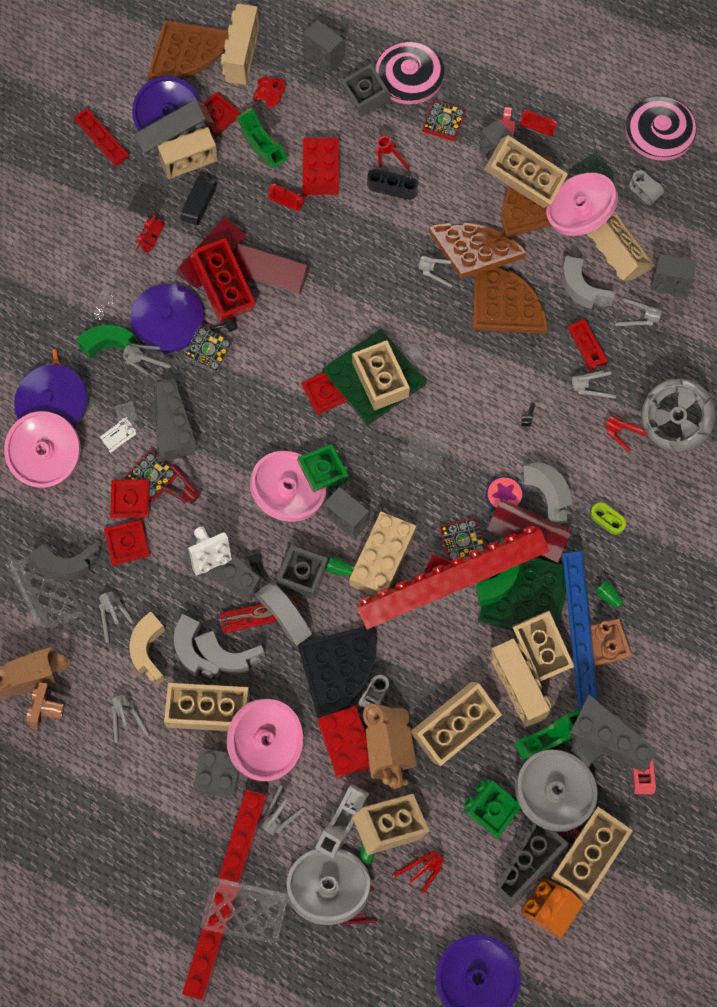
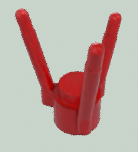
(386, 146)
(616, 425)
(431, 863)

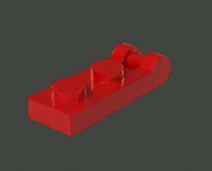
(587, 345)

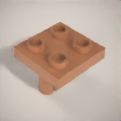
(609, 643)
(42, 707)

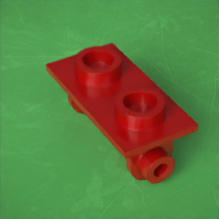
(538, 123)
(286, 197)
(145, 239)

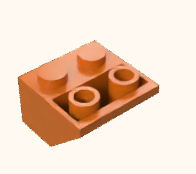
(552, 907)

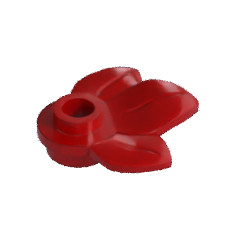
(267, 91)

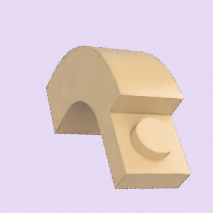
(142, 637)

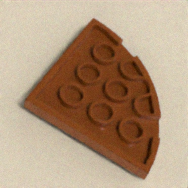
(185, 50)
(522, 214)
(475, 247)
(506, 304)

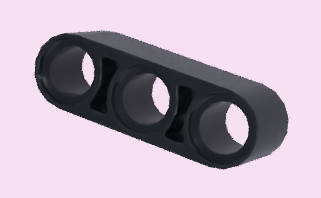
(398, 190)
(198, 200)

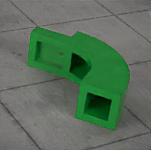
(253, 132)
(102, 337)
(498, 587)
(548, 738)

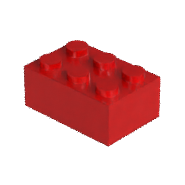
(320, 166)
(345, 742)

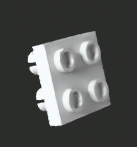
(209, 551)

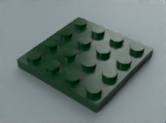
(347, 382)
(536, 590)

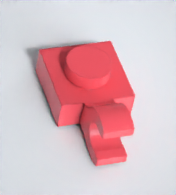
(506, 120)

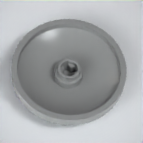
(556, 790)
(327, 887)

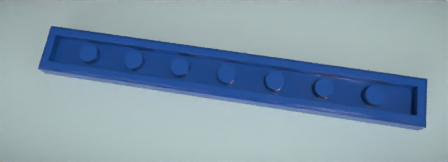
(580, 627)

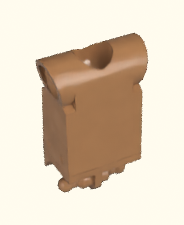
(26, 672)
(389, 744)

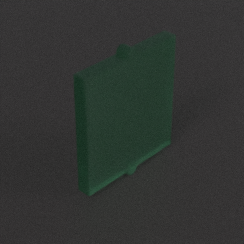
(593, 164)

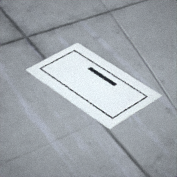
(116, 437)

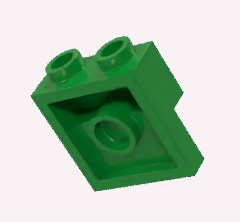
(323, 468)
(491, 807)

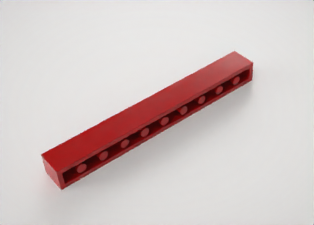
(452, 577)
(232, 869)

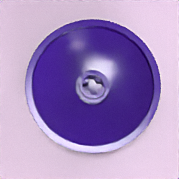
(160, 99)
(166, 317)
(52, 390)
(477, 974)

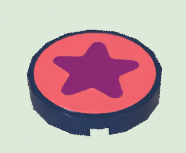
(506, 489)

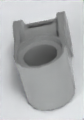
(647, 188)
(373, 695)

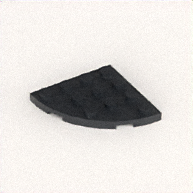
(338, 667)

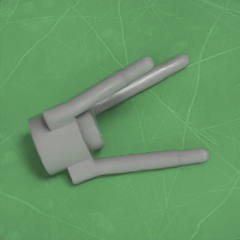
(428, 264)
(652, 315)
(133, 354)
(581, 382)
(110, 603)
(121, 707)
(270, 822)

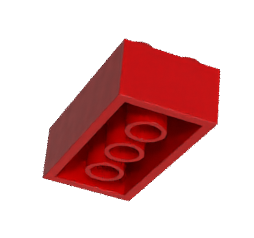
(222, 280)

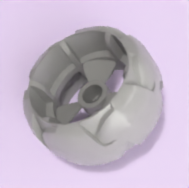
(688, 393)

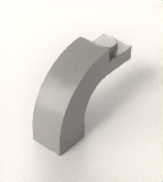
(579, 289)
(553, 487)
(284, 612)
(184, 639)
(228, 662)
(342, 822)

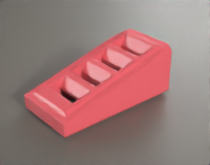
(644, 785)

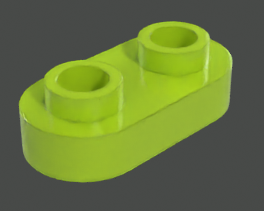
(609, 517)

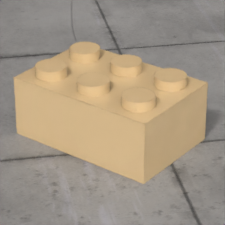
(187, 153)
(380, 375)
(543, 646)
(390, 824)

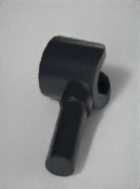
(229, 324)
(526, 421)
(255, 560)

